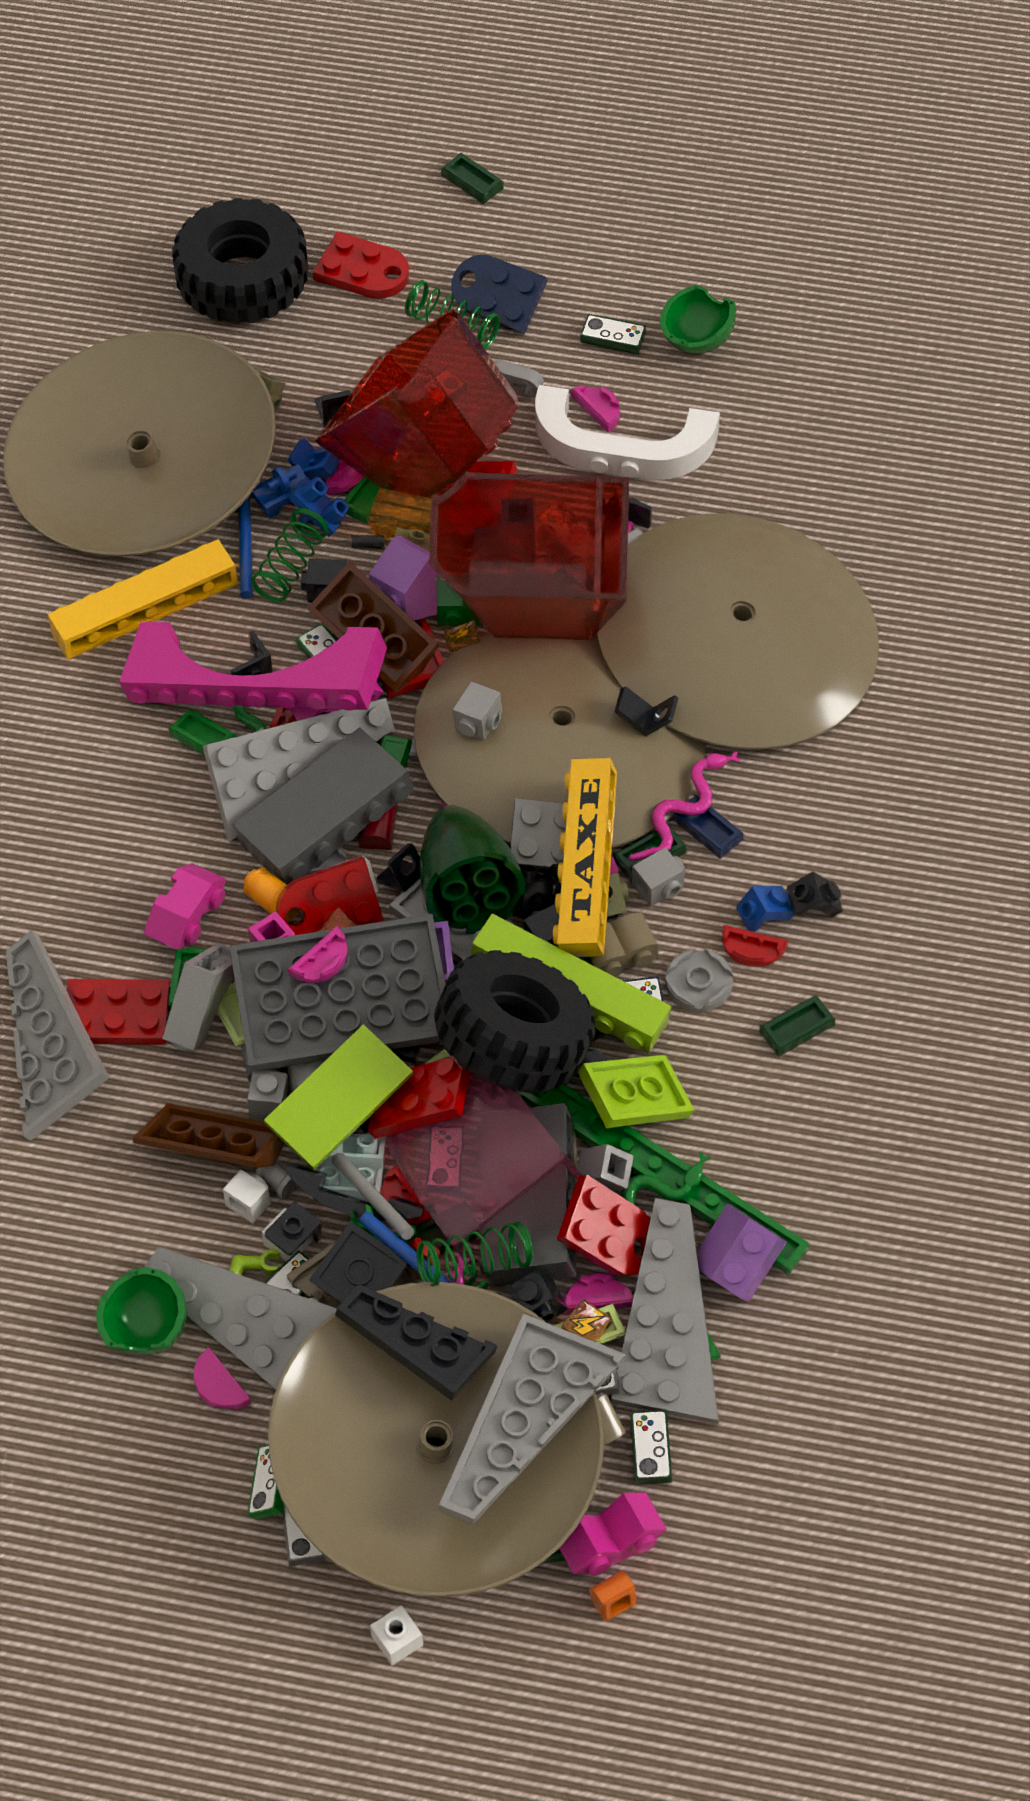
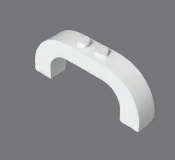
(618, 453)

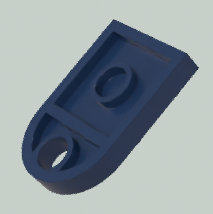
(499, 290)

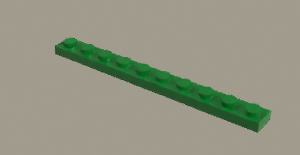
(650, 1159)

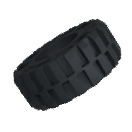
(244, 290)
(514, 1021)

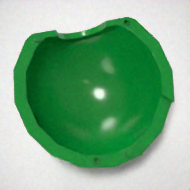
(697, 321)
(142, 1312)

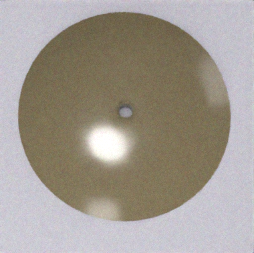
(139, 443)
(745, 628)
(554, 710)
(368, 1484)

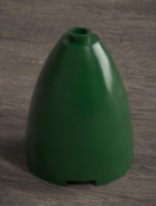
(465, 847)

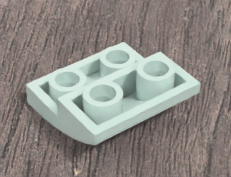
(365, 1154)

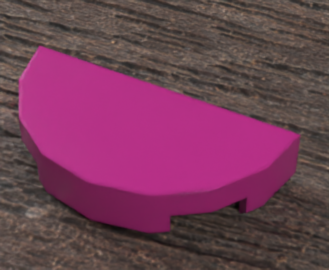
(599, 404)
(343, 479)
(322, 960)
(599, 1291)
(216, 1384)

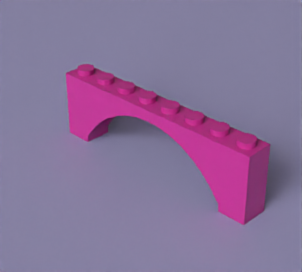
(333, 679)

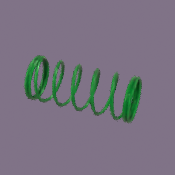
(413, 293)
(275, 576)
(526, 1240)

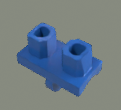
(276, 490)
(311, 495)

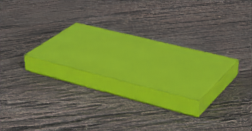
(338, 1097)

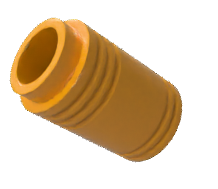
(265, 889)

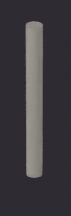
(373, 1196)

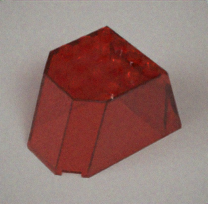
(423, 411)
(534, 551)

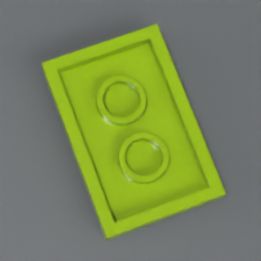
(635, 1091)

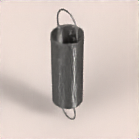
(367, 541)

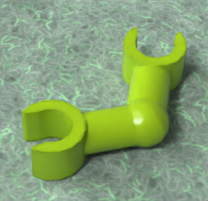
(240, 1263)

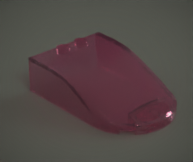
(479, 1161)

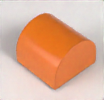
(613, 1595)

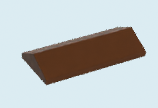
(357, 602)
(211, 1136)

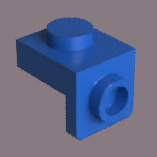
(313, 462)
(764, 904)

